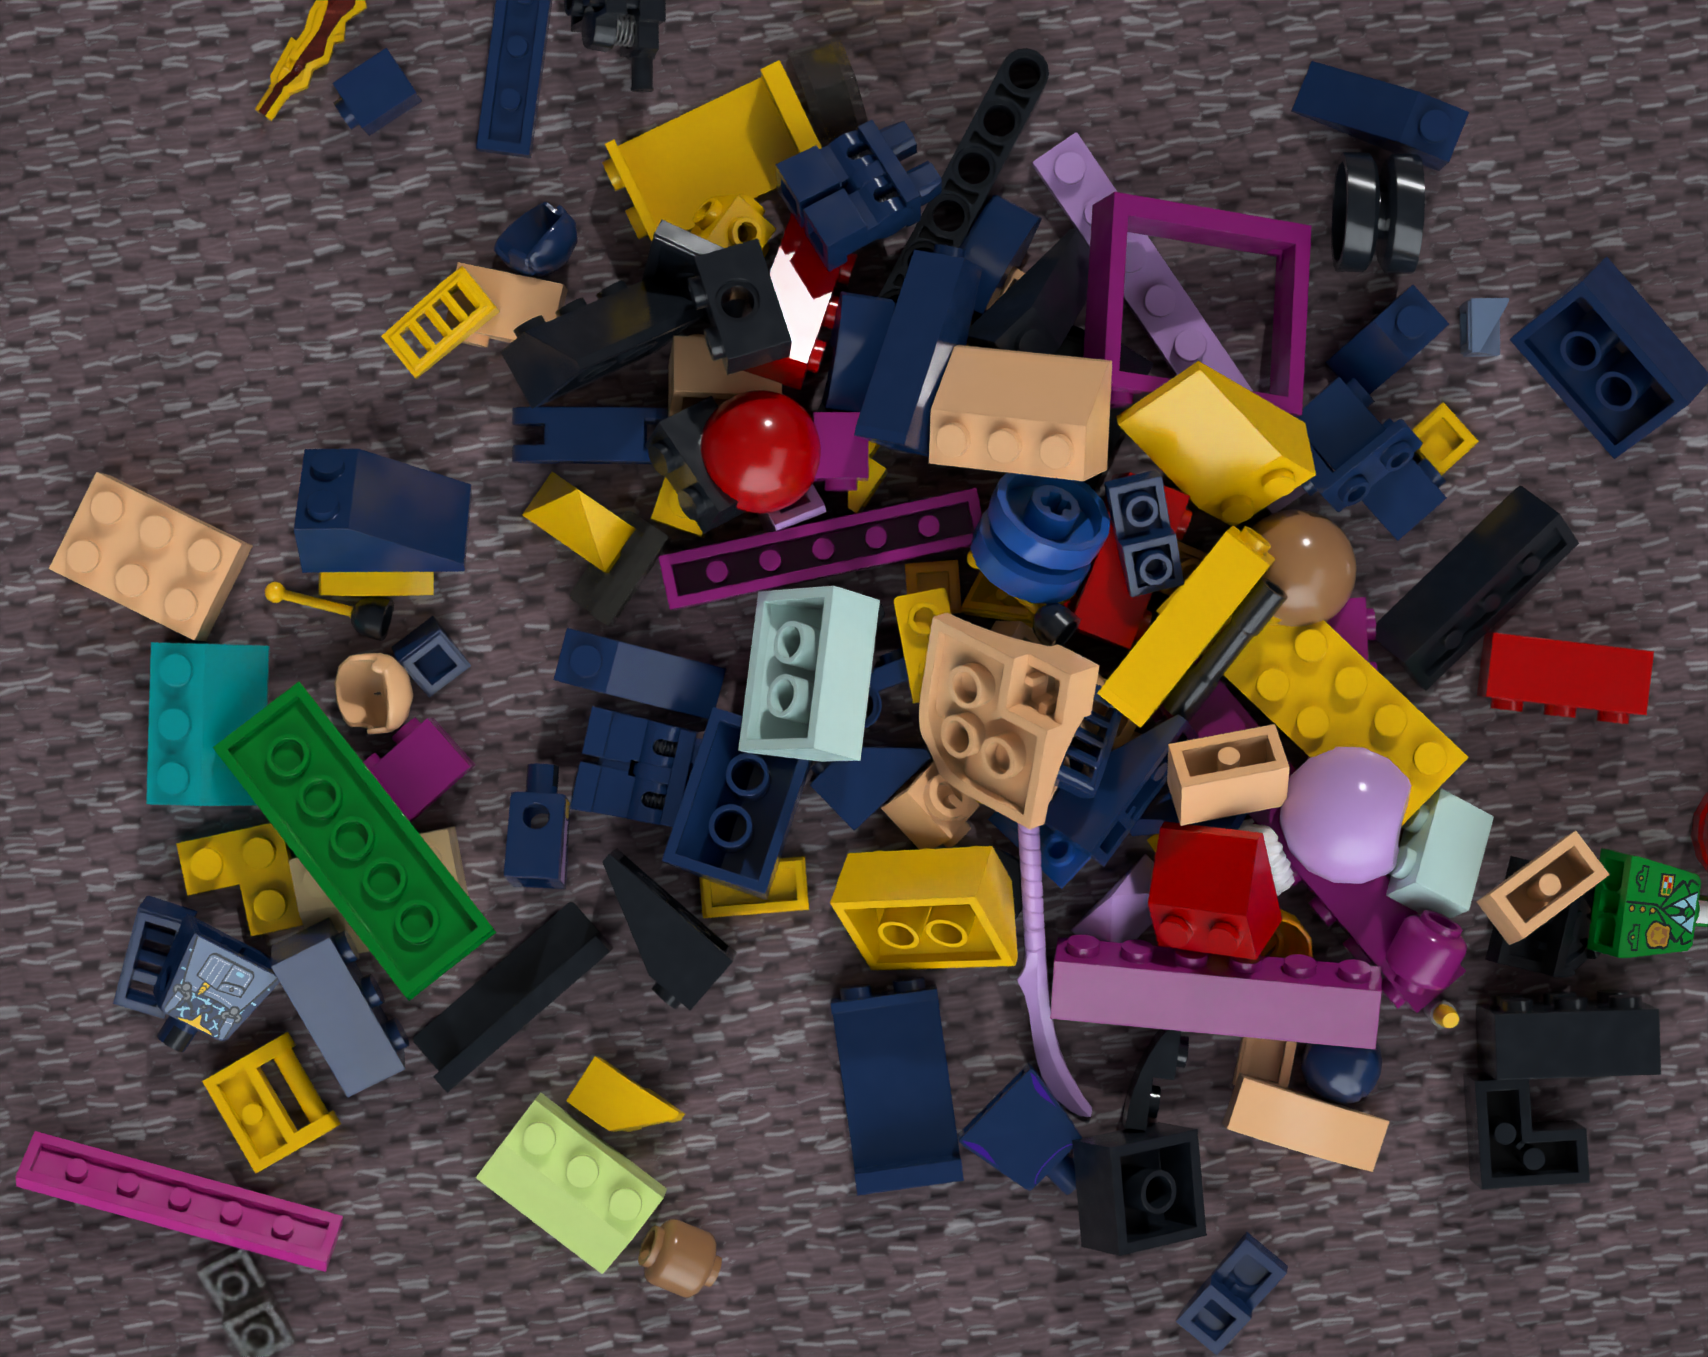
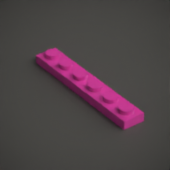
(179, 1201)

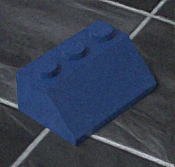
(1611, 358)
(735, 811)

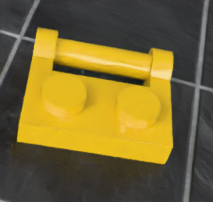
(257, 1113)

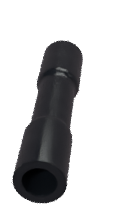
(1245, 624)

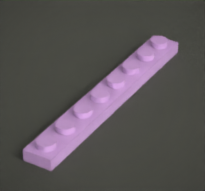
(1149, 283)

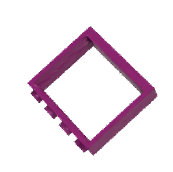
(1206, 226)

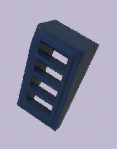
(1087, 782)
(156, 912)

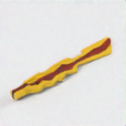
(309, 52)

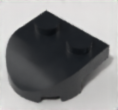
(1556, 945)

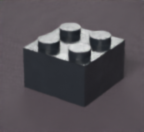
(1139, 1188)

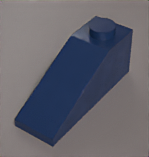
(1381, 113)
(639, 673)
(1126, 789)

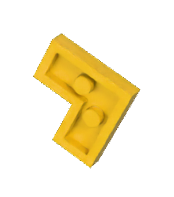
(256, 861)

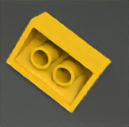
(928, 908)

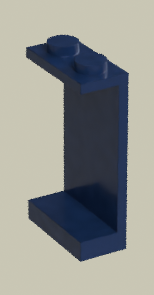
(896, 1086)

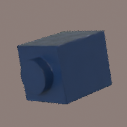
(375, 93)

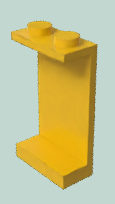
(711, 152)

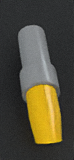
(1441, 1013)

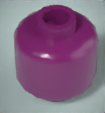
(1426, 952)

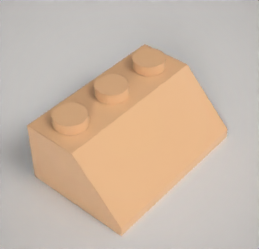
(1022, 413)

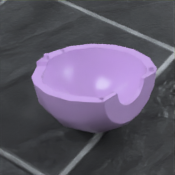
(1346, 814)

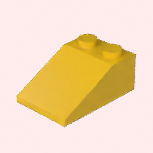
(1221, 443)

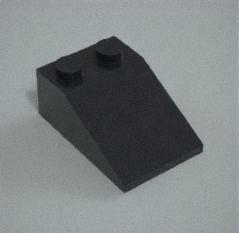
(673, 942)

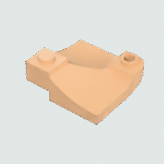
(1001, 714)

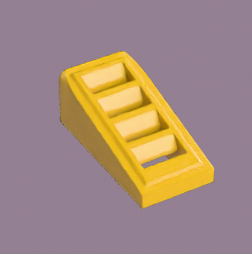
(441, 294)

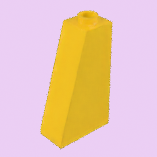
(1188, 624)

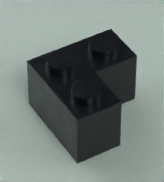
(1512, 1149)

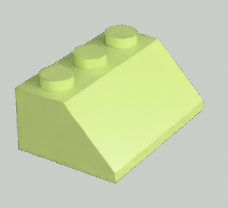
(572, 1183)

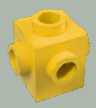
(732, 221)

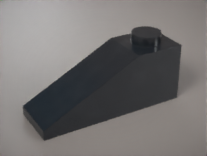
(1041, 304)

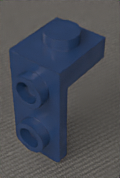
(1357, 475)

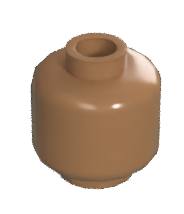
(679, 1258)

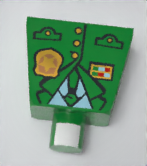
(1644, 907)

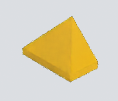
(579, 522)

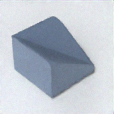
(1481, 326)

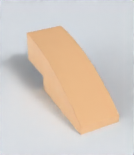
(1305, 1123)

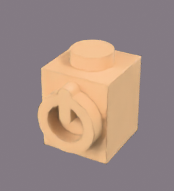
(930, 809)

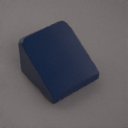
(430, 656)

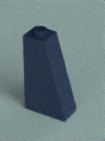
(925, 326)

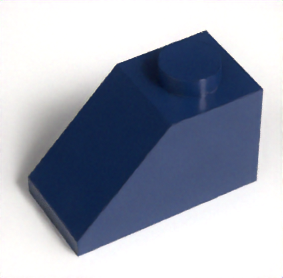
(1388, 340)
(862, 786)

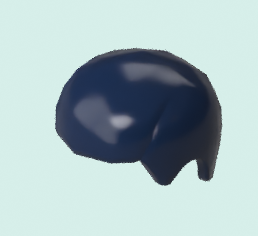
(538, 241)
(1341, 1072)

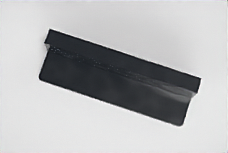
(1474, 586)
(511, 994)

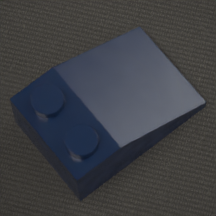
(378, 515)

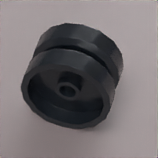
(1377, 212)

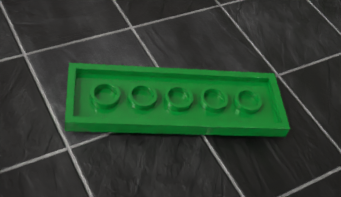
(354, 841)

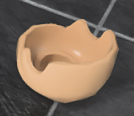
(355, 687)

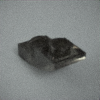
(246, 1302)

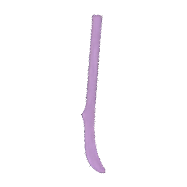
(1034, 979)

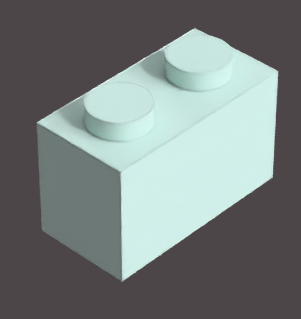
(1440, 856)

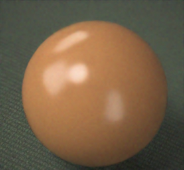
(1311, 565)

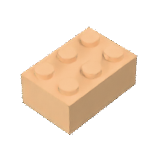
(150, 557)

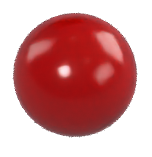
(761, 450)

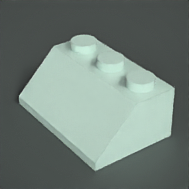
(809, 674)

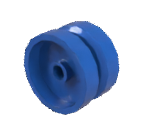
(1040, 536)

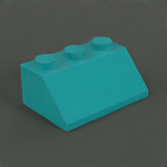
(193, 704)

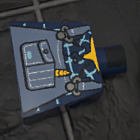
(209, 984)

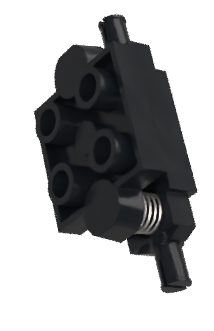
(637, 28)

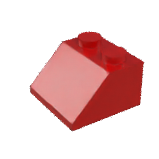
(1213, 891)

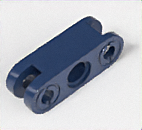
(587, 434)

